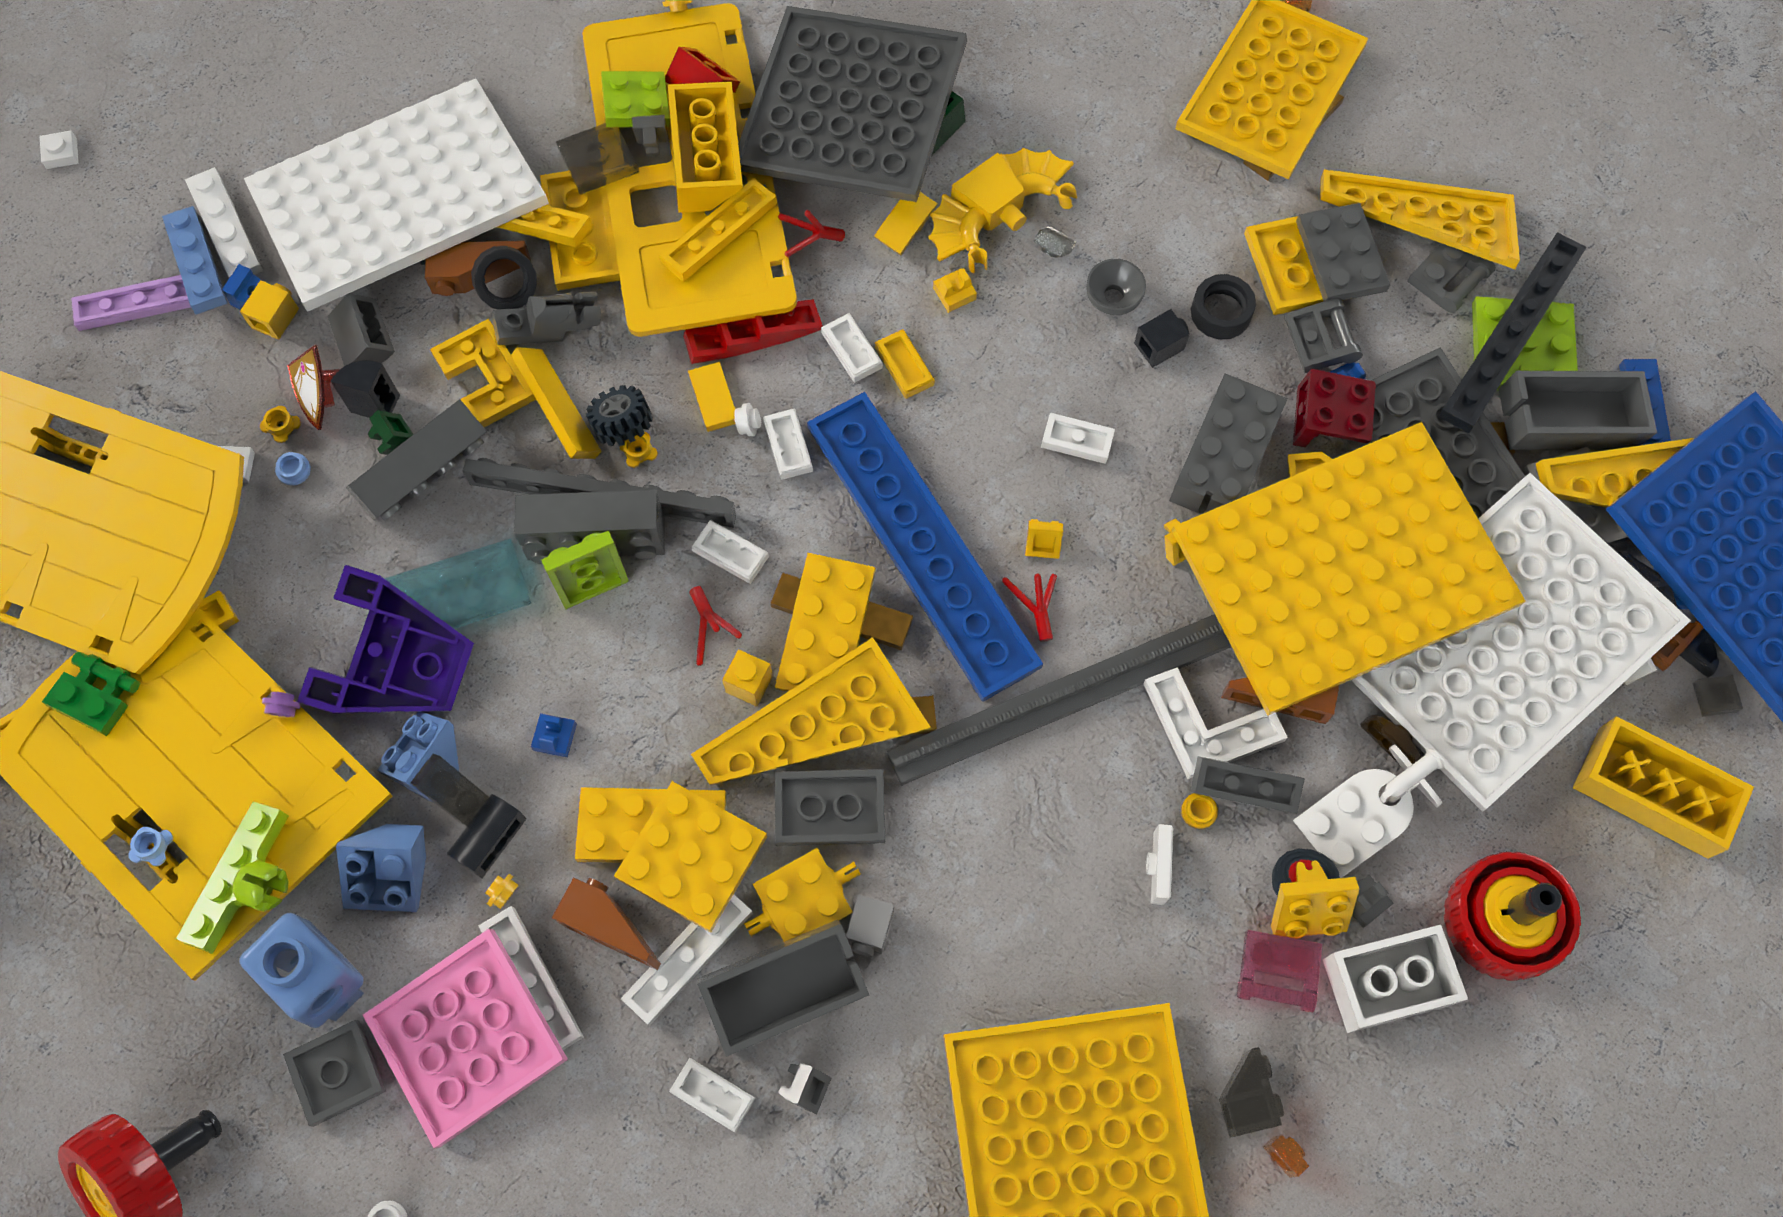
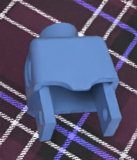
(322, 982)

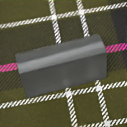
(360, 330)

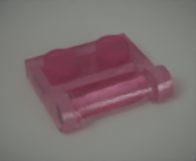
(1281, 958)

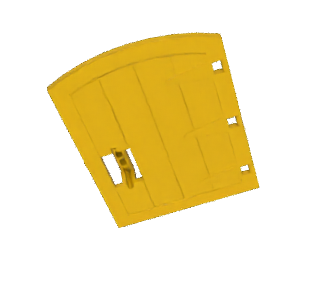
(114, 547)
(194, 760)

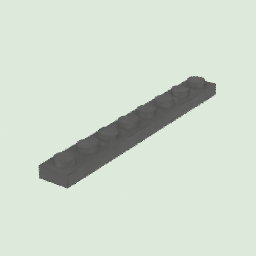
(524, 480)

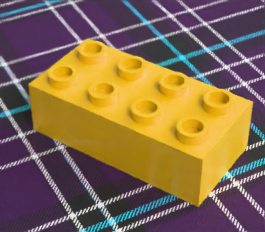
(1663, 788)

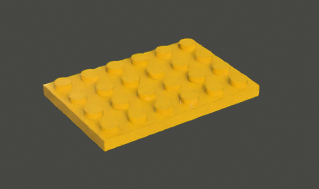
(1272, 85)

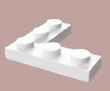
(1190, 735)

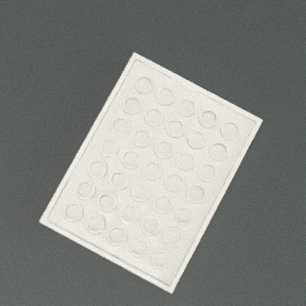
(393, 193)
(1529, 676)

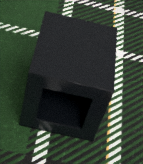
(1162, 337)

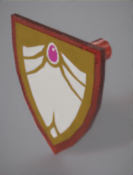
(312, 385)

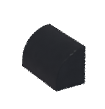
(366, 388)
(487, 835)

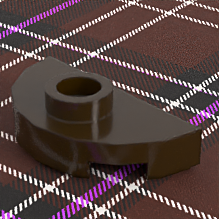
(1388, 734)

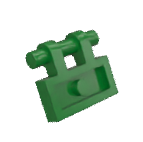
(87, 704)

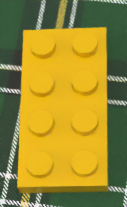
(595, 256)
(824, 617)
(614, 818)

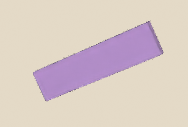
(129, 303)

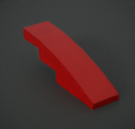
(751, 334)

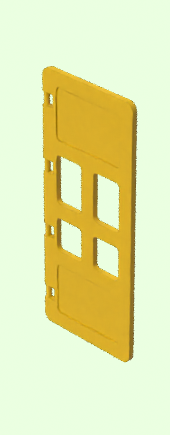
(739, 278)

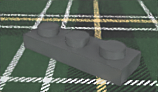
(1247, 784)

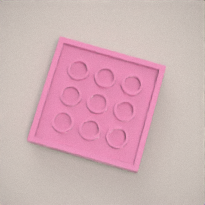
(464, 1038)

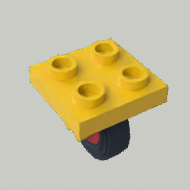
(1311, 895)

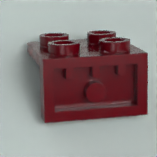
(1334, 408)

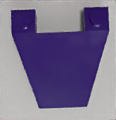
(401, 659)

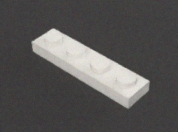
(222, 222)
(683, 962)
(535, 975)

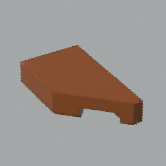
(1676, 645)

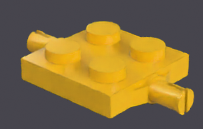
(802, 896)

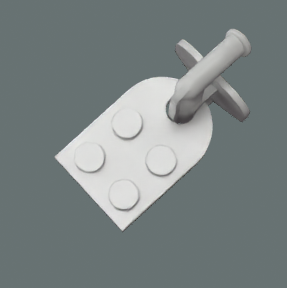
(1355, 822)

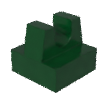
(389, 428)

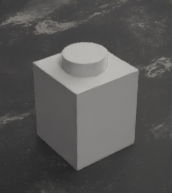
(869, 925)

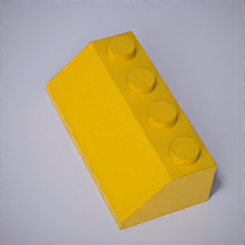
(704, 145)

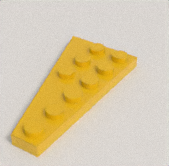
(1454, 216)
(1603, 475)
(832, 712)

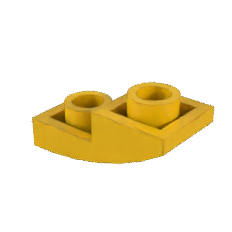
(904, 222)

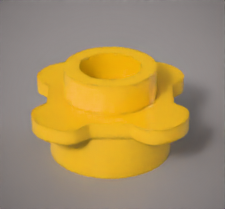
(273, 418)
(647, 451)

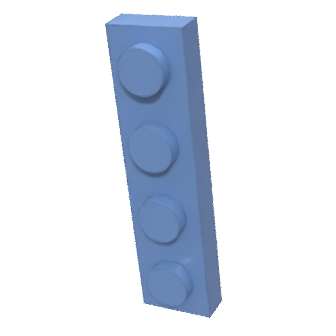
(194, 260)

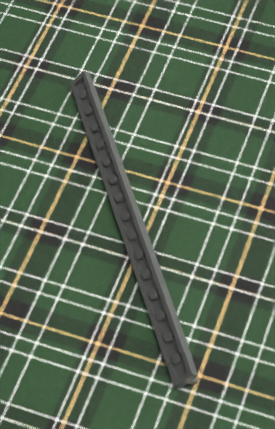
(1056, 700)

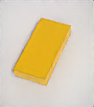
(904, 363)
(713, 396)

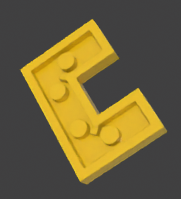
(506, 386)

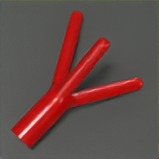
(817, 229)
(1040, 611)
(707, 614)

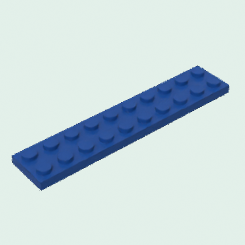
(925, 547)

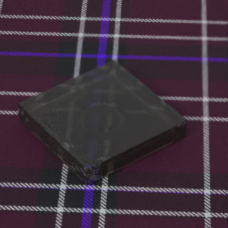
(597, 157)

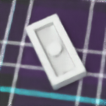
(1077, 438)

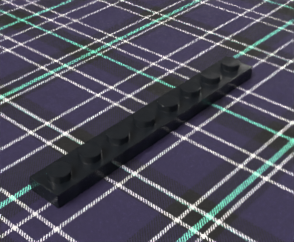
(1512, 333)

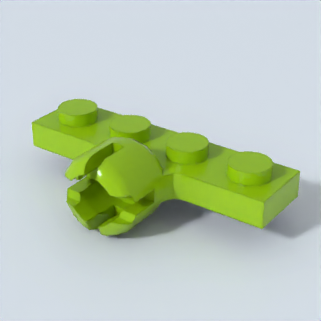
(238, 879)

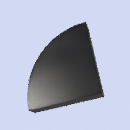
(1702, 654)

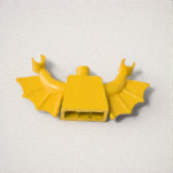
(993, 196)

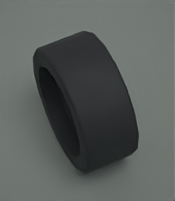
(503, 252)
(1226, 285)

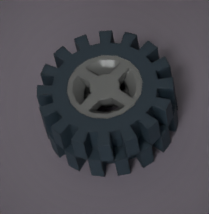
(619, 415)

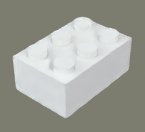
(1394, 978)

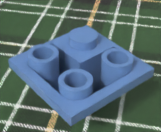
(421, 738)
(383, 868)

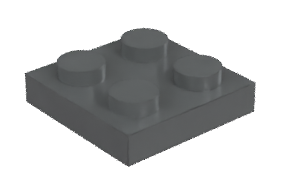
(334, 1073)

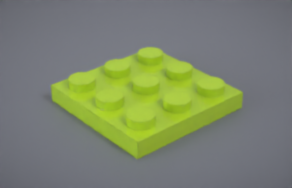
(1550, 345)

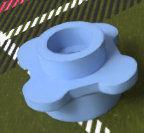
(141, 841)

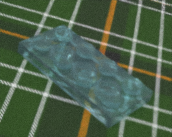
(468, 584)

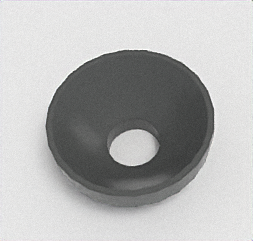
(1116, 275)

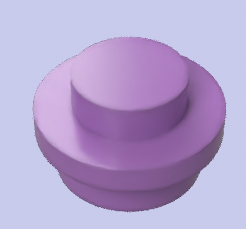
(280, 704)

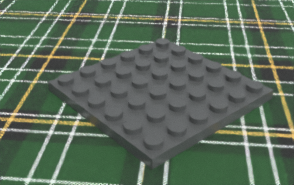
(851, 102)

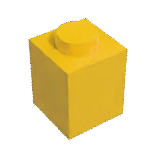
(270, 309)
(747, 678)

